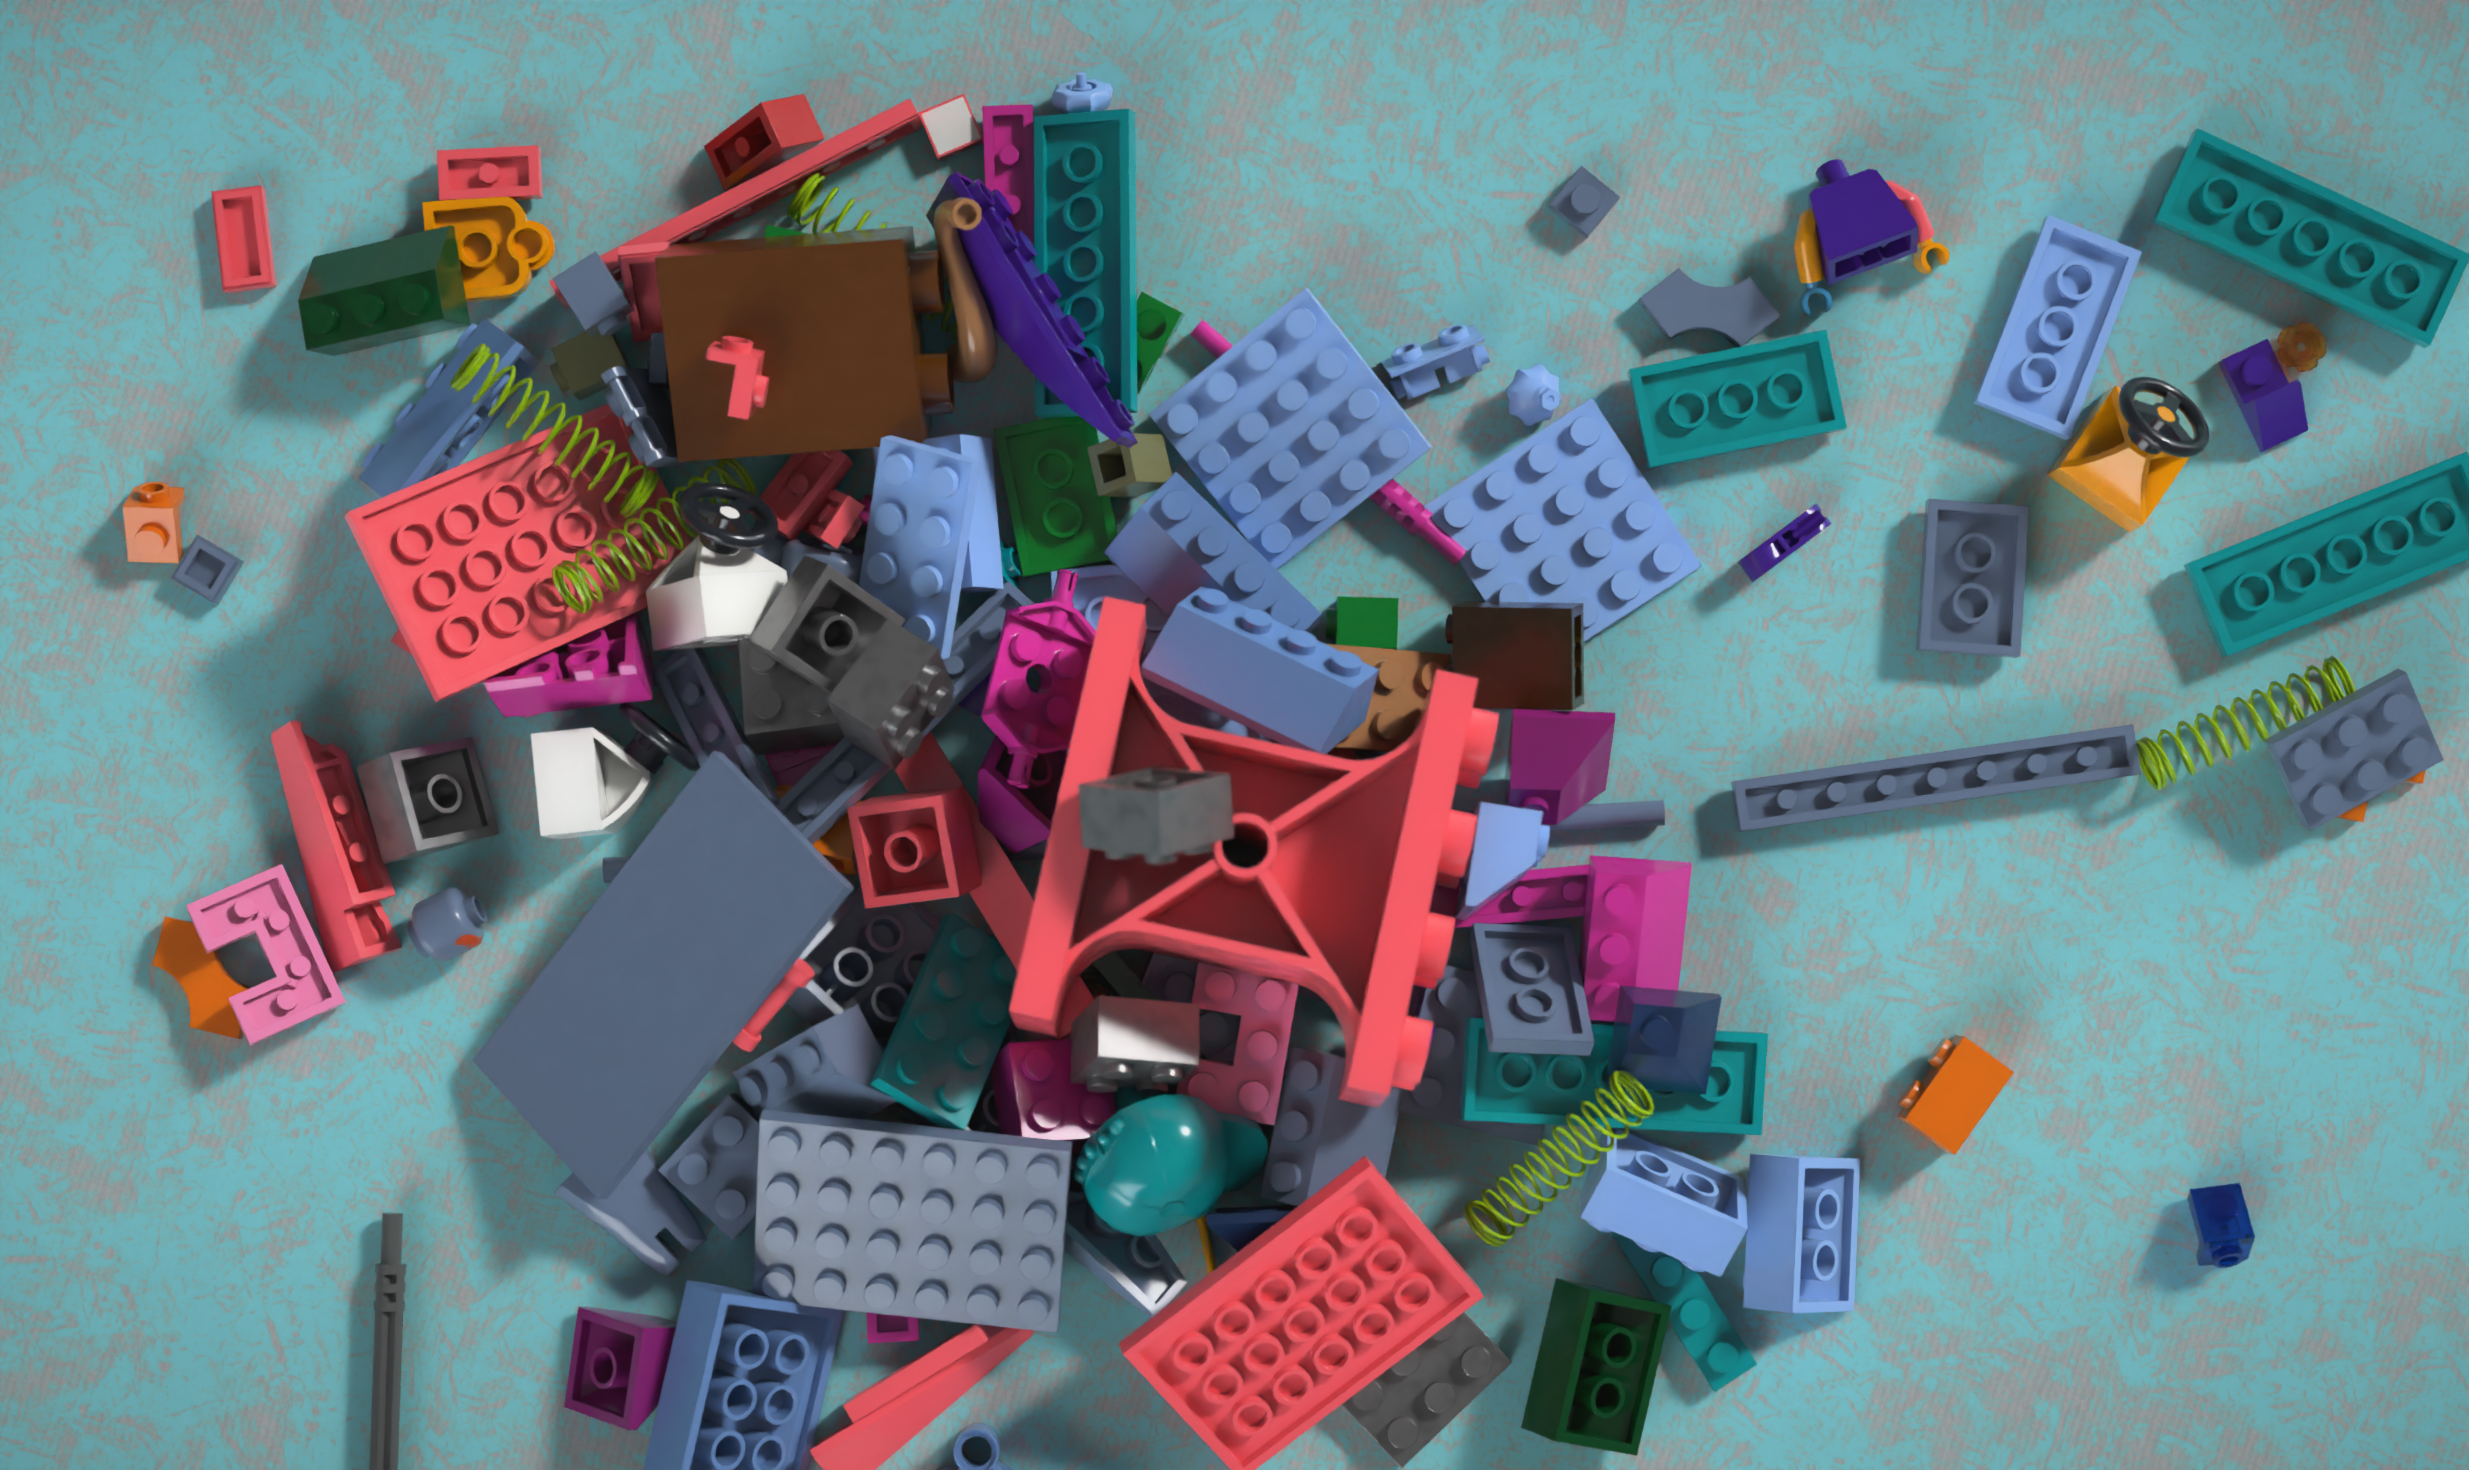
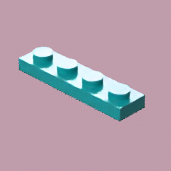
(1693, 1313)

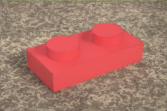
(490, 173)
(803, 488)
(836, 520)

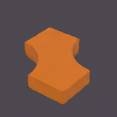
(201, 976)

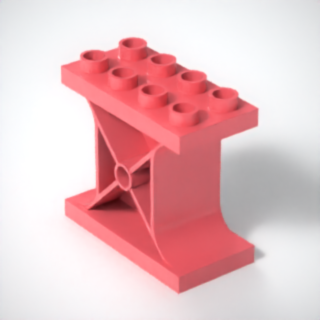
(1340, 876)

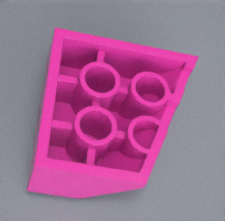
(590, 672)

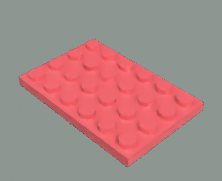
(477, 545)
(1301, 1318)

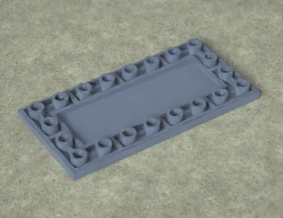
(662, 974)

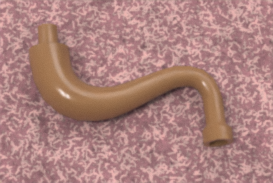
(976, 347)

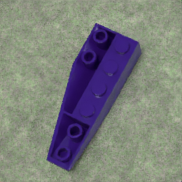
(1027, 311)

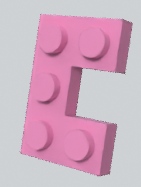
(302, 975)
(1255, 1078)

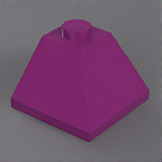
(1557, 760)
(1018, 814)
(618, 1365)

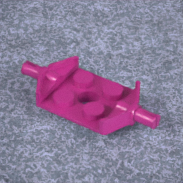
(1059, 646)

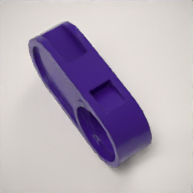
(1784, 543)

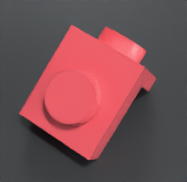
(748, 386)

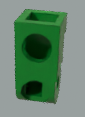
(1154, 331)

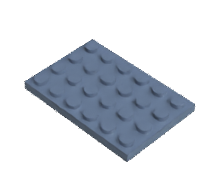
(911, 1220)

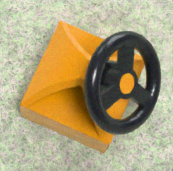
(2130, 450)

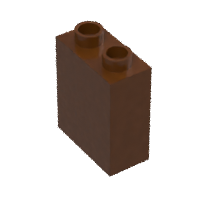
(835, 335)

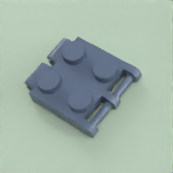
(647, 412)

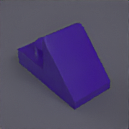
(2264, 395)

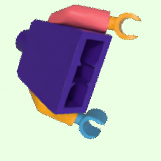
(1858, 227)

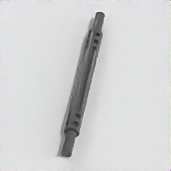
(387, 1346)

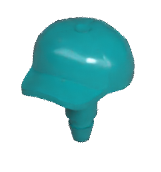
(1166, 1161)

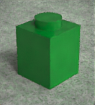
(1363, 622)

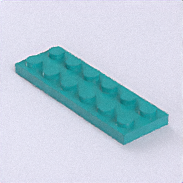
(2311, 238)
(1090, 239)
(2335, 557)
(1550, 1086)

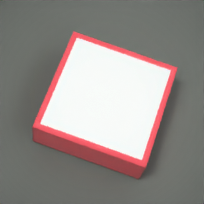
(951, 127)

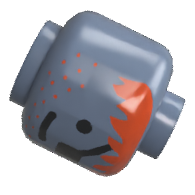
(447, 924)

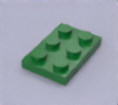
(1054, 495)

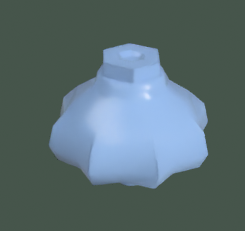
(1082, 95)
(1533, 394)

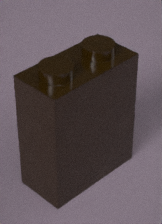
(1520, 653)

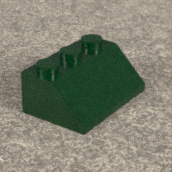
(383, 293)
(1596, 1367)

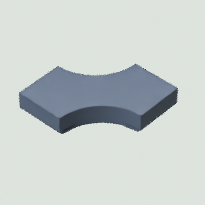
(1731, 311)

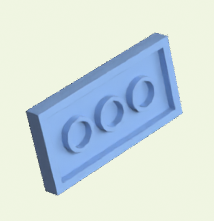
(2057, 327)
(920, 535)

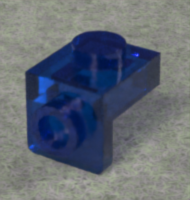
(2221, 1225)

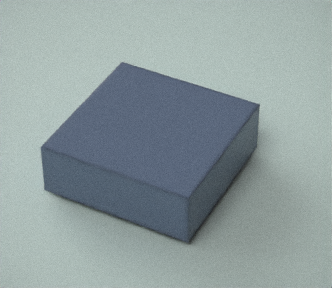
(207, 569)

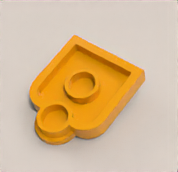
(493, 243)

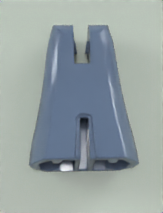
(638, 1212)

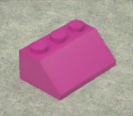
(1631, 928)

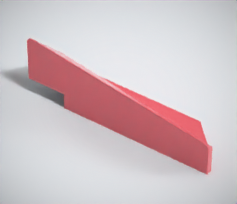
(335, 849)
(913, 1396)

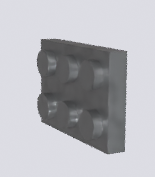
(1427, 1388)

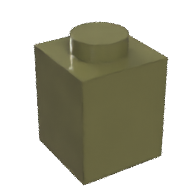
(583, 361)
(1131, 470)

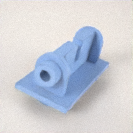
(1452, 350)

